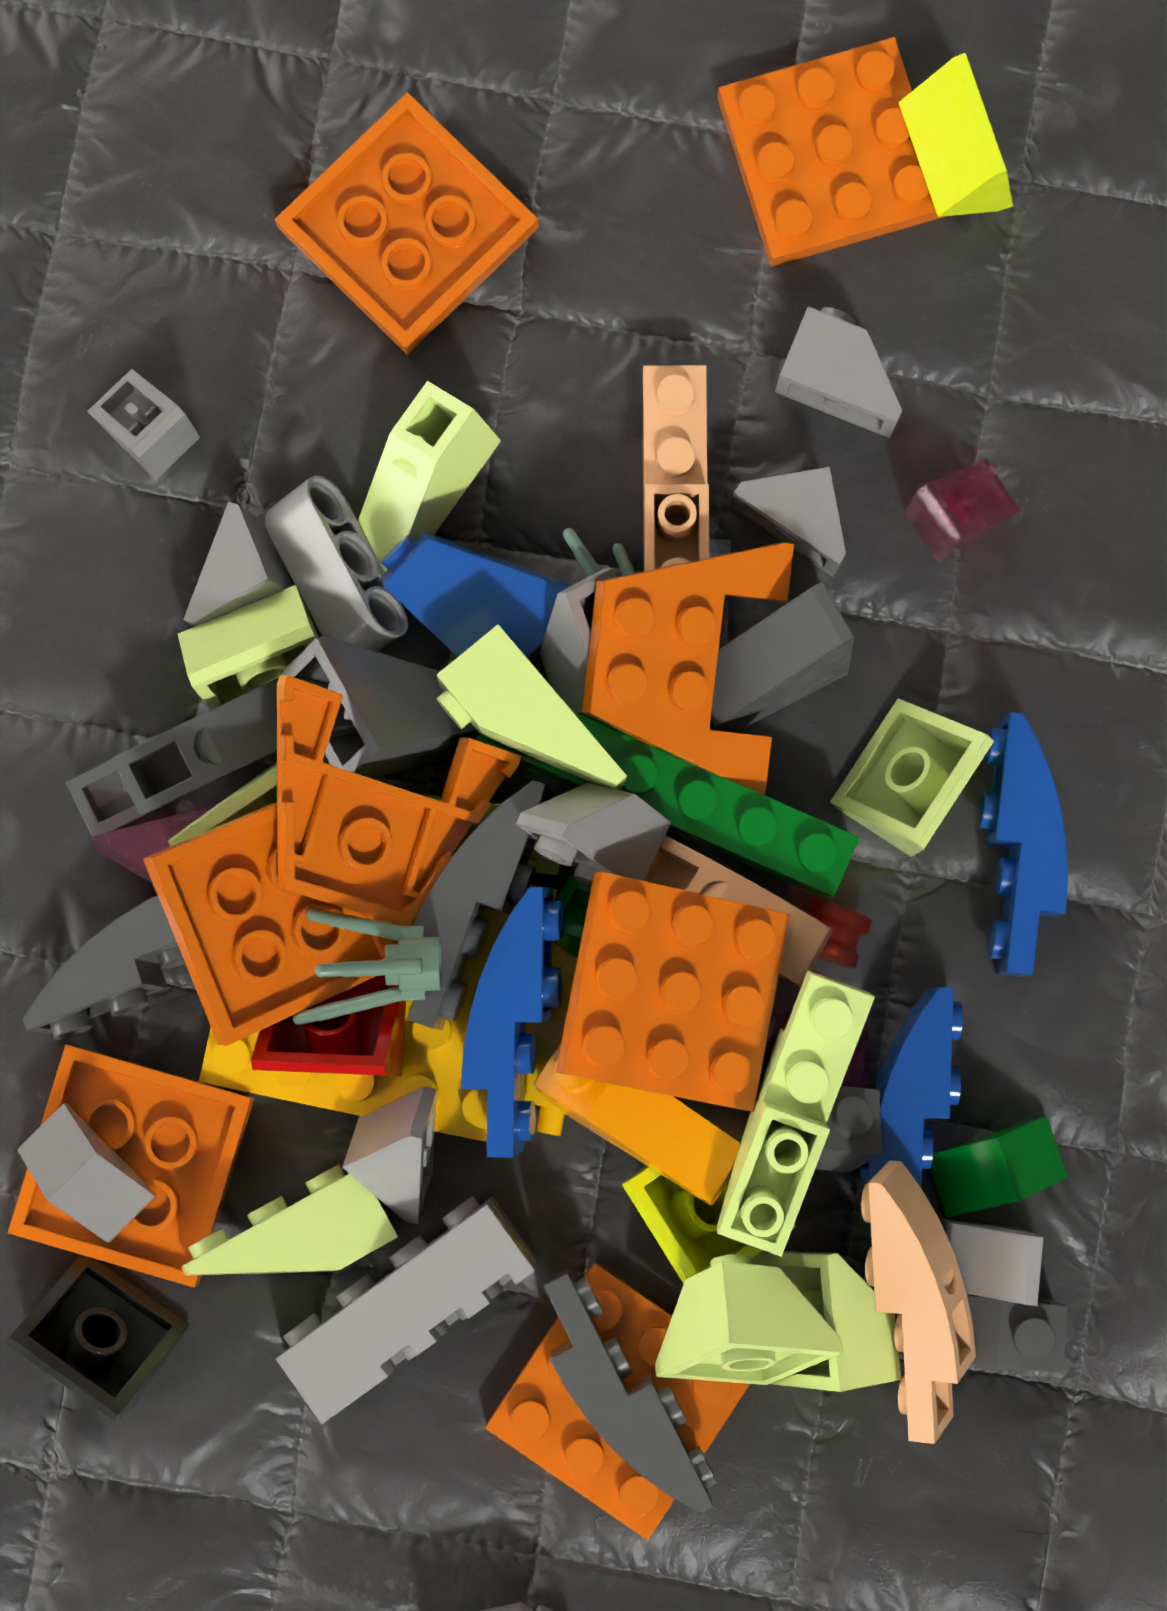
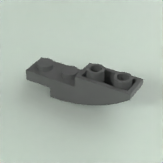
(178, 761)
(483, 873)
(108, 973)
(634, 1418)

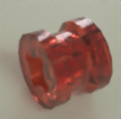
(846, 928)

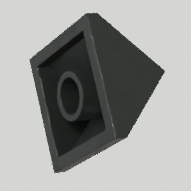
(99, 1336)

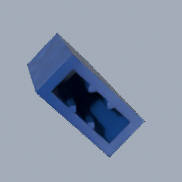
(468, 592)

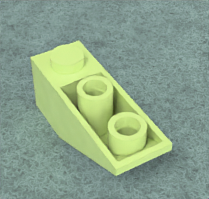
(424, 469)
(314, 1235)

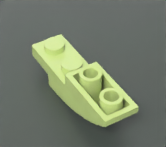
(792, 1113)

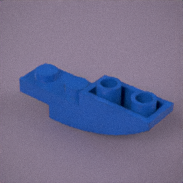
(1027, 818)
(513, 990)
(918, 1082)

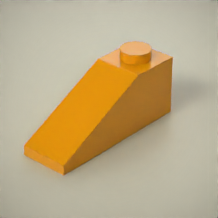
(647, 1127)

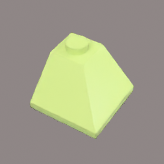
(850, 1310)
(743, 1327)

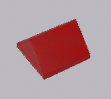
(348, 1044)

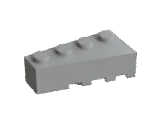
(406, 1308)

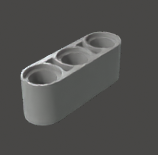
(334, 566)

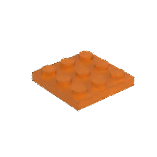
(827, 151)
(407, 223)
(244, 935)
(672, 992)
(170, 1133)
(554, 1433)

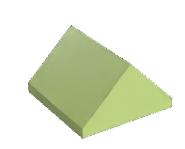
(246, 646)
(910, 775)

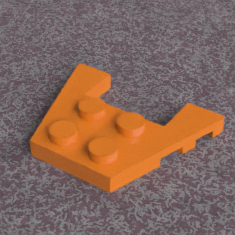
(659, 655)
(359, 837)

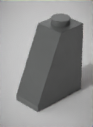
(780, 660)
(386, 711)

